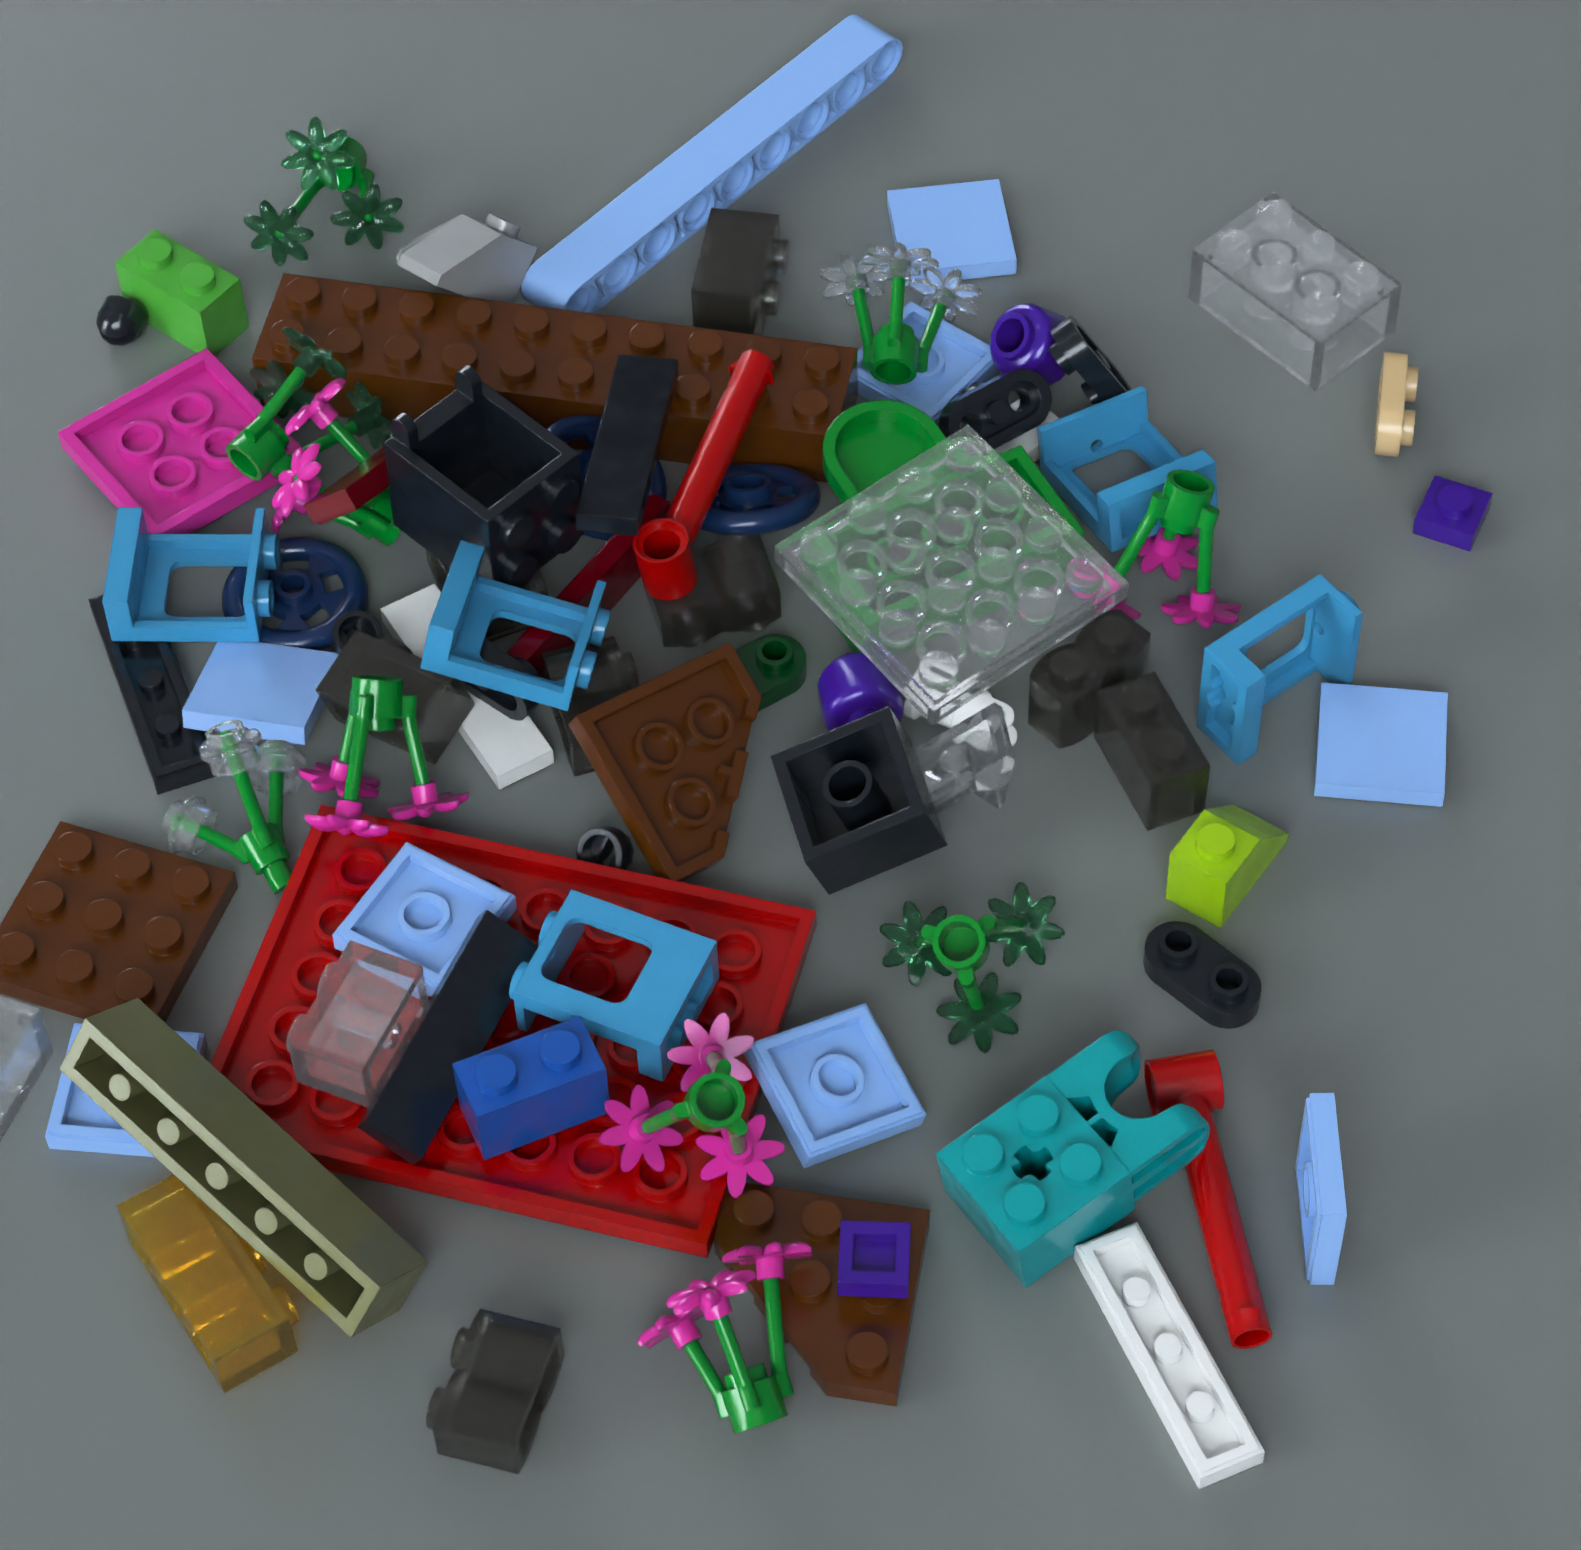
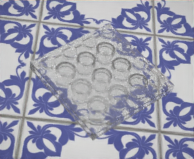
(950, 573)

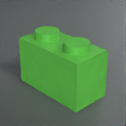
(183, 293)

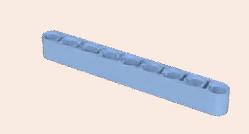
(713, 169)

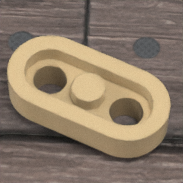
(1396, 387)

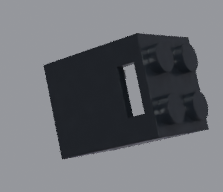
(483, 477)

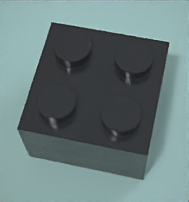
(858, 800)

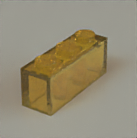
(210, 1282)

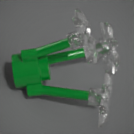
(895, 351)

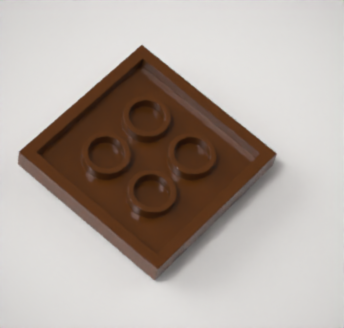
(109, 924)

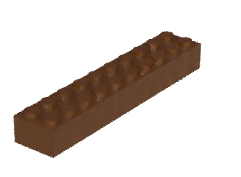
(554, 363)

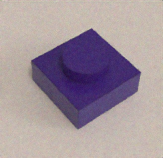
(1452, 513)
(874, 1259)

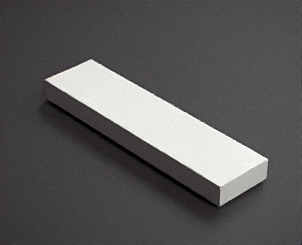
(502, 745)
(1168, 1355)

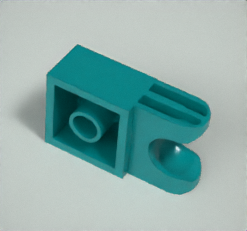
(1063, 1161)

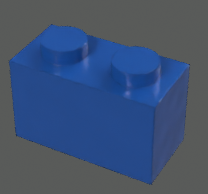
(531, 1087)

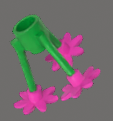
(302, 484)
(1181, 509)
(374, 707)
(711, 1104)
(750, 1394)

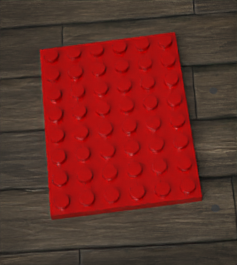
(566, 1174)

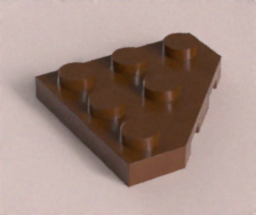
(676, 758)
(847, 1341)

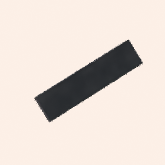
(627, 445)
(155, 700)
(450, 1029)

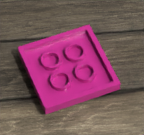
(168, 446)

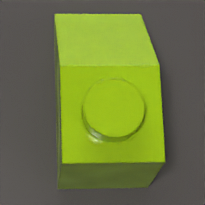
(1221, 861)

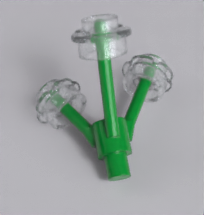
(273, 771)

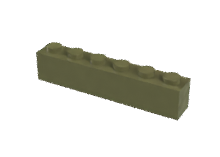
(243, 1166)

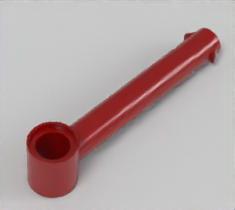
(666, 543)
(1198, 1082)

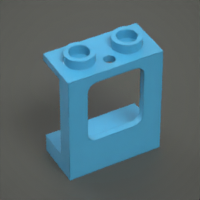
(1118, 426)
(142, 572)
(470, 605)
(1237, 689)
(666, 993)

